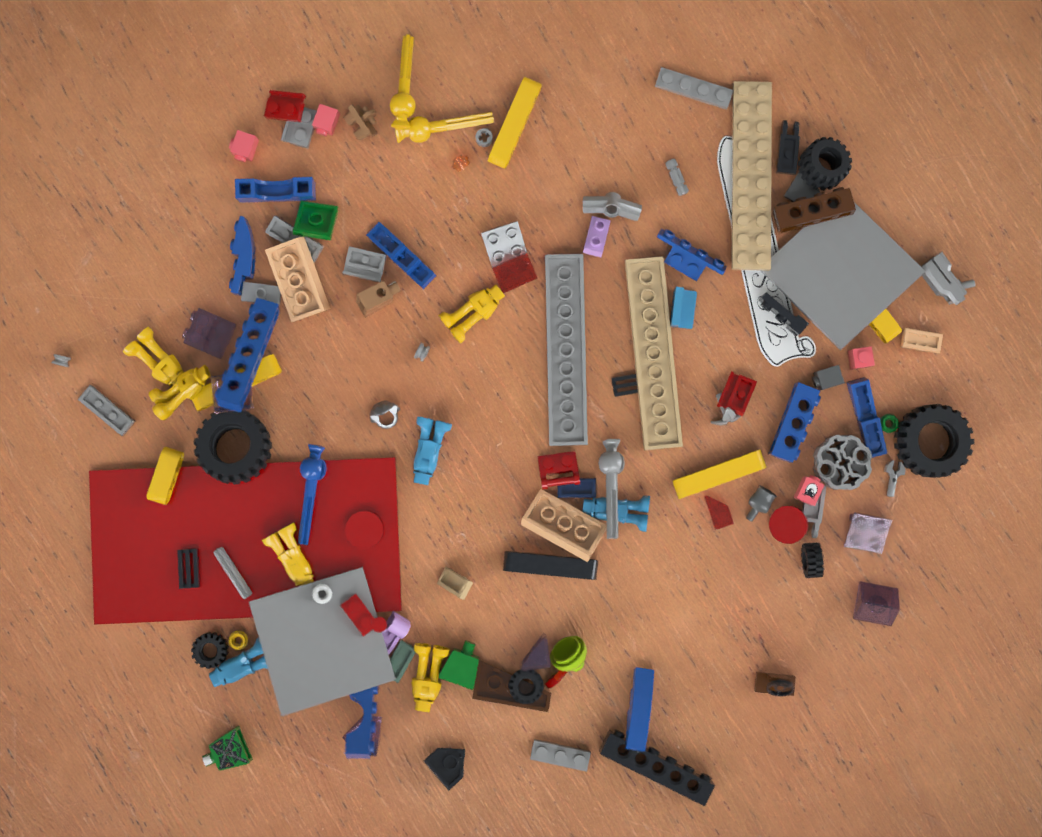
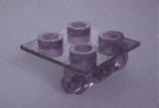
(867, 532)

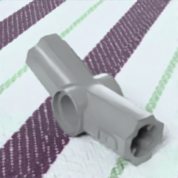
(612, 206)

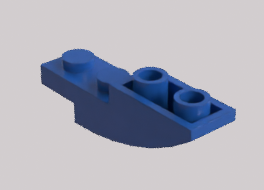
(244, 248)

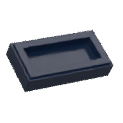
(586, 489)

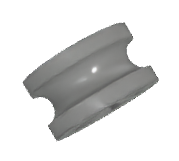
(489, 139)
(422, 352)
(61, 360)

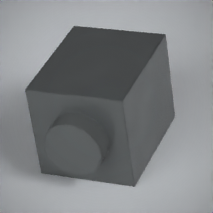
(827, 378)

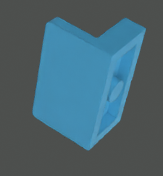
(683, 308)

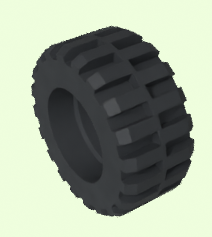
(958, 441)
(245, 468)

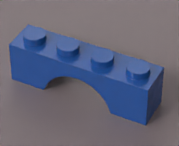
(274, 191)
(359, 742)

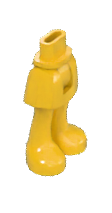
(484, 304)
(167, 369)
(187, 386)
(427, 688)

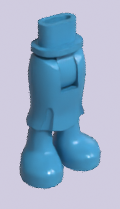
(428, 450)
(597, 509)
(239, 666)

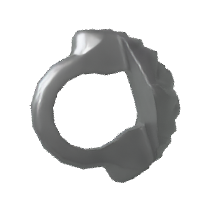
(380, 409)

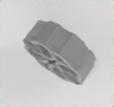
(852, 446)

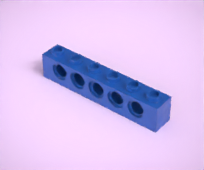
(236, 398)

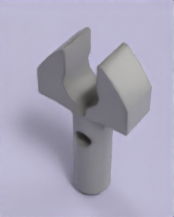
(893, 476)

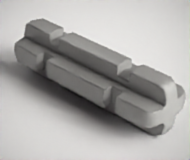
(677, 177)

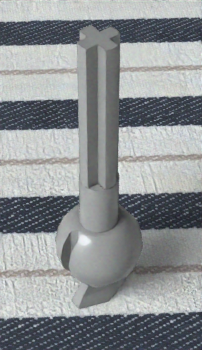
(611, 464)

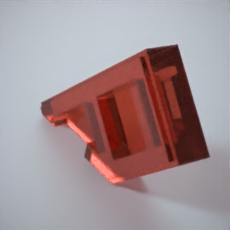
(719, 513)

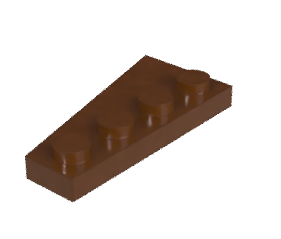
(493, 686)

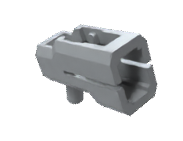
(942, 280)

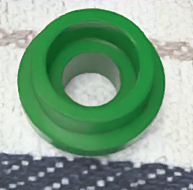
(894, 423)

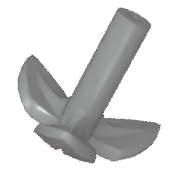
(728, 414)

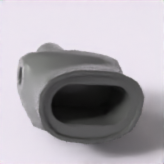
(760, 502)

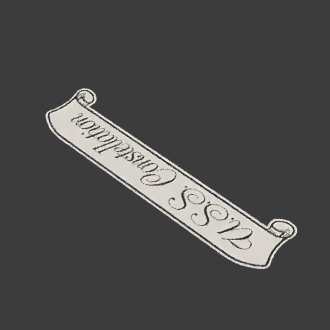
(772, 337)

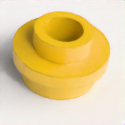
(232, 640)

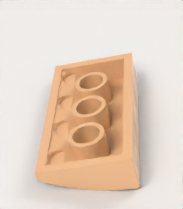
(297, 279)
(564, 525)

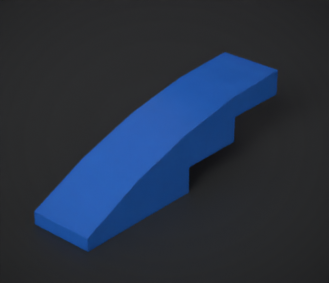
(401, 255)
(640, 709)

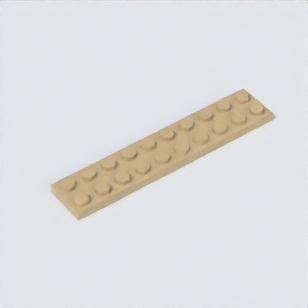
(751, 175)
(653, 353)

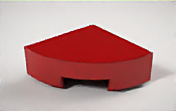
(555, 678)

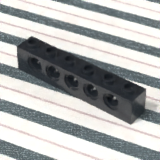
(699, 793)

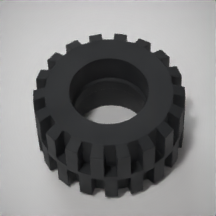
(834, 154)

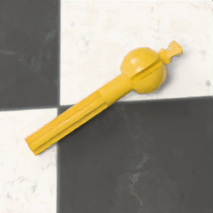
(403, 104)
(422, 129)

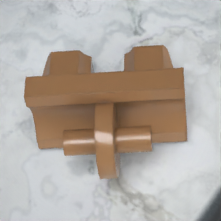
(364, 119)

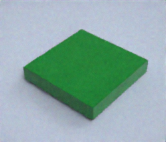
(315, 220)

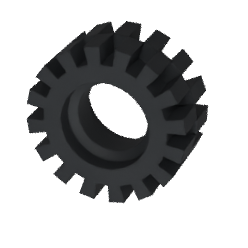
(812, 560)
(205, 661)
(537, 690)

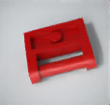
(558, 464)

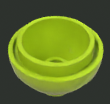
(569, 654)

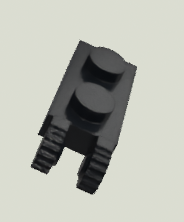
(788, 150)

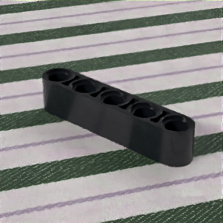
(550, 565)

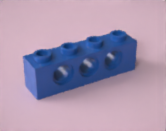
(778, 447)

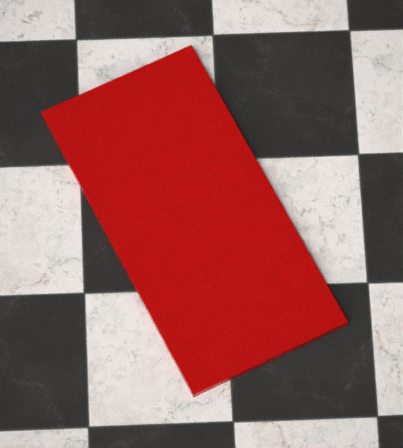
(139, 539)

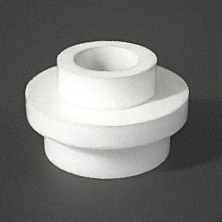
(328, 593)

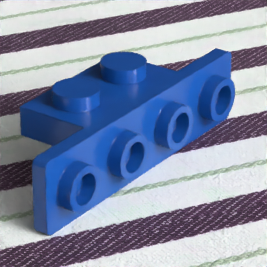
(688, 258)

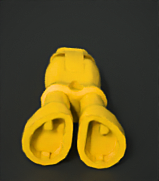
(292, 559)

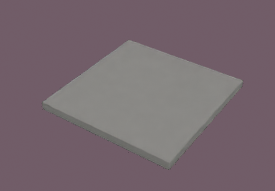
(842, 274)
(315, 647)

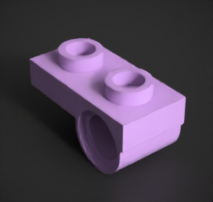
(596, 236)
(396, 628)

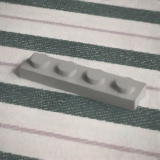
(694, 88)

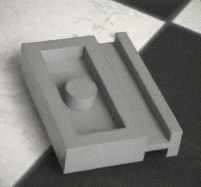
(300, 133)
(364, 264)

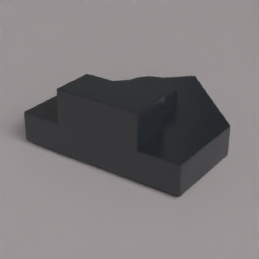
(446, 765)

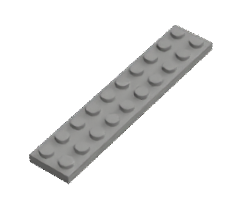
(566, 349)

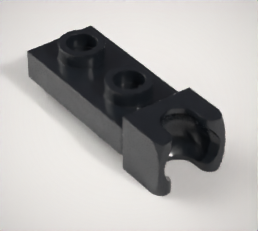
(794, 324)

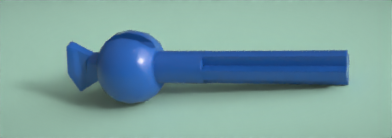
(312, 469)

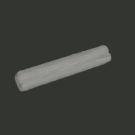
(232, 572)

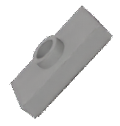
(266, 292)

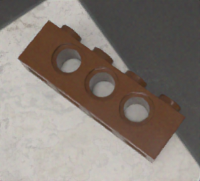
(825, 213)

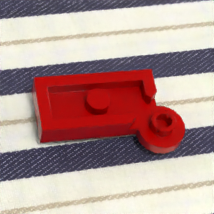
(362, 617)

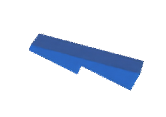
(866, 416)

